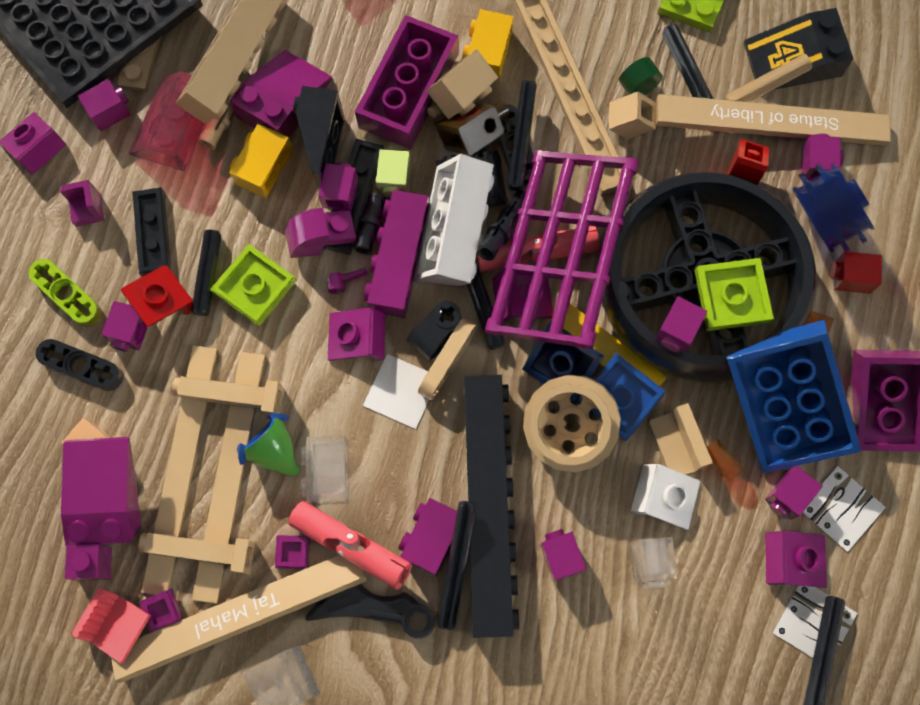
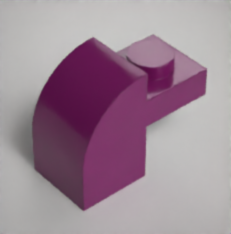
(314, 229)

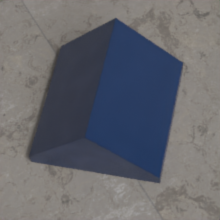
(557, 360)

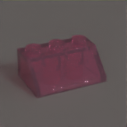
(168, 130)

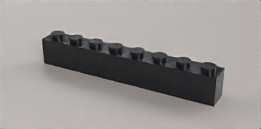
(488, 489)

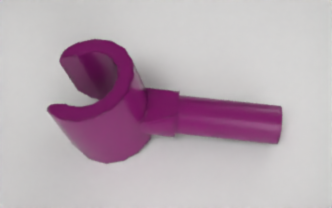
(337, 279)

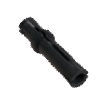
(500, 231)

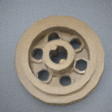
(550, 449)

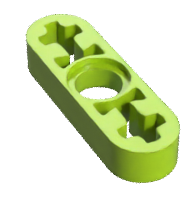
(62, 280)

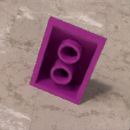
(270, 92)
(886, 399)
(99, 492)

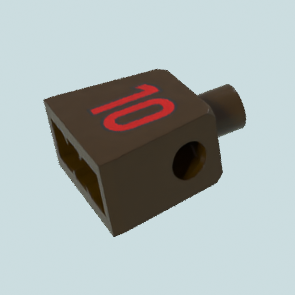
(473, 130)

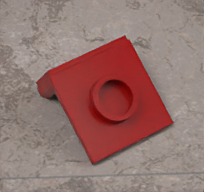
(157, 296)

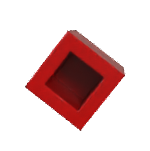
(857, 272)

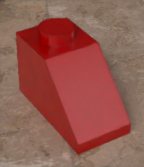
(749, 161)

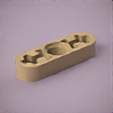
(447, 359)

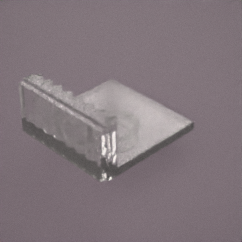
(282, 679)

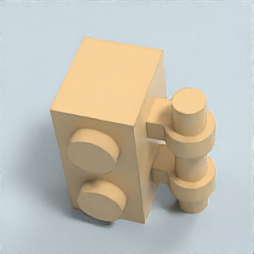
(461, 85)

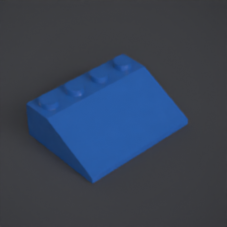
(794, 398)

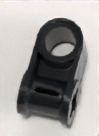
(432, 333)

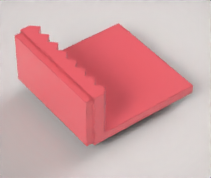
(111, 624)

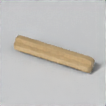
(771, 80)

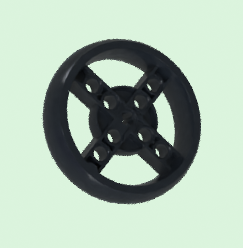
(682, 196)

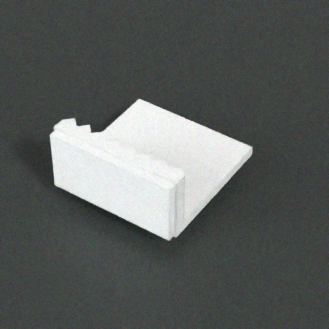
(665, 495)

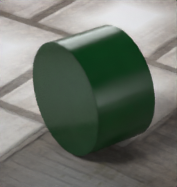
(641, 77)

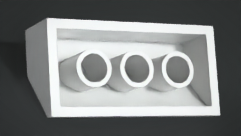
(454, 221)

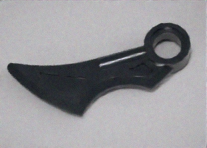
(363, 604)

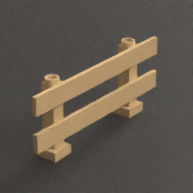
(215, 549)

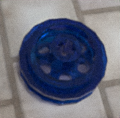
(834, 207)

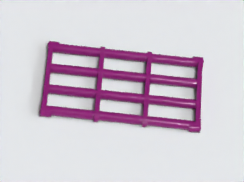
(571, 273)

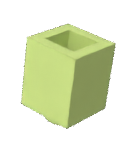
(393, 172)

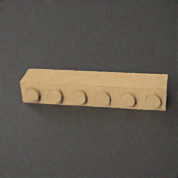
(228, 58)

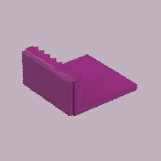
(32, 143)
(519, 295)
(356, 334)
(795, 559)

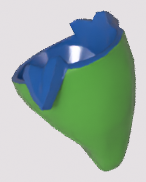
(271, 447)

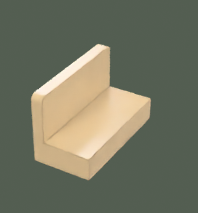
(680, 441)

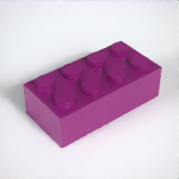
(397, 93)

